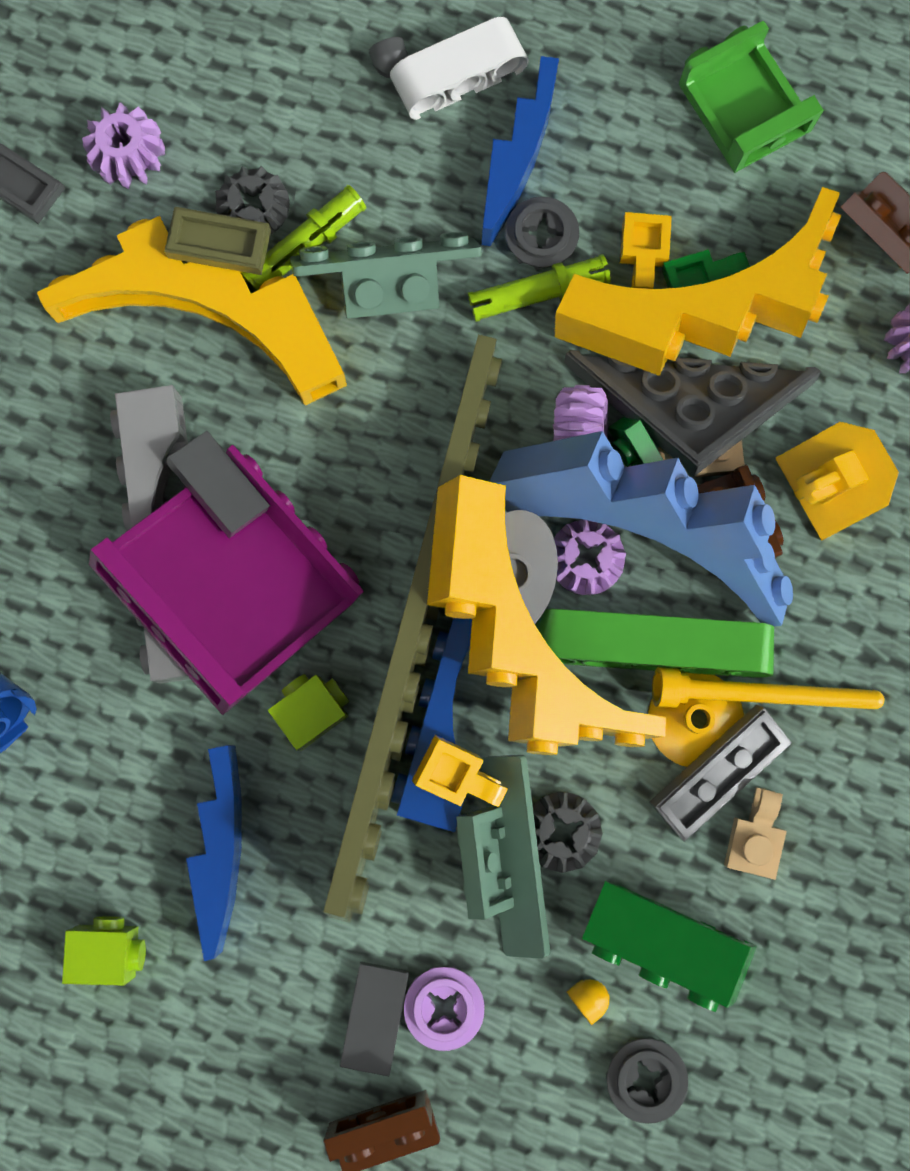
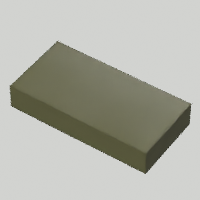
(217, 240)

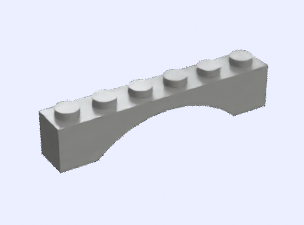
(150, 431)

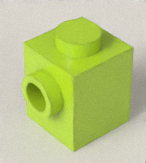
(309, 709)
(102, 953)

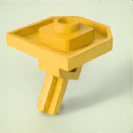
(840, 476)

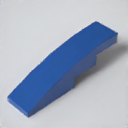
(515, 159)
(216, 871)

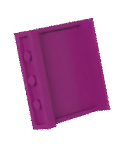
(225, 603)

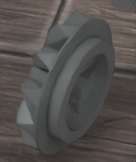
(272, 197)
(559, 221)
(585, 839)
(670, 1085)

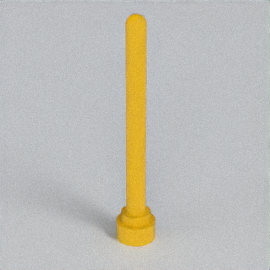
(672, 688)

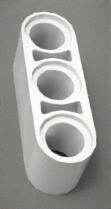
(458, 65)

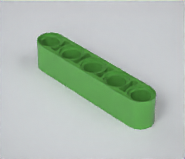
(659, 641)

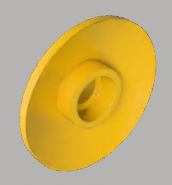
(684, 741)

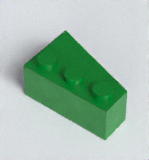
(668, 946)

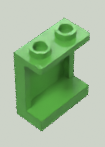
(746, 97)

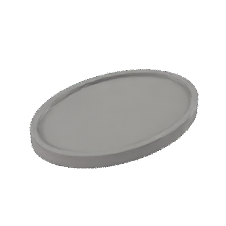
(532, 559)

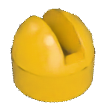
(590, 998)

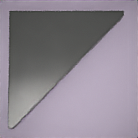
(694, 406)

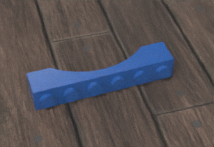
(438, 699)

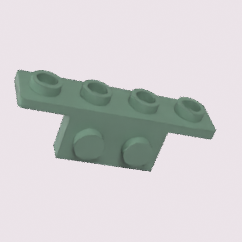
(387, 277)
(504, 863)

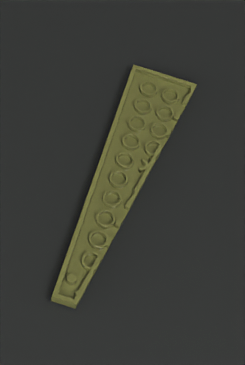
(401, 687)

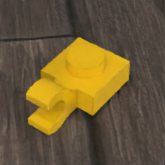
(645, 245)
(454, 772)

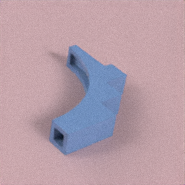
(657, 500)

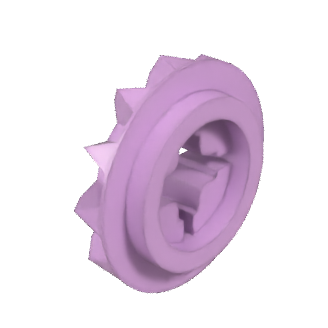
(584, 578)
(444, 1033)

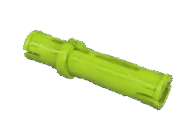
(317, 229)
(535, 287)

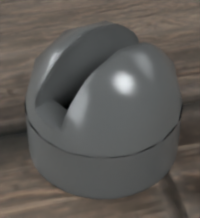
(387, 54)

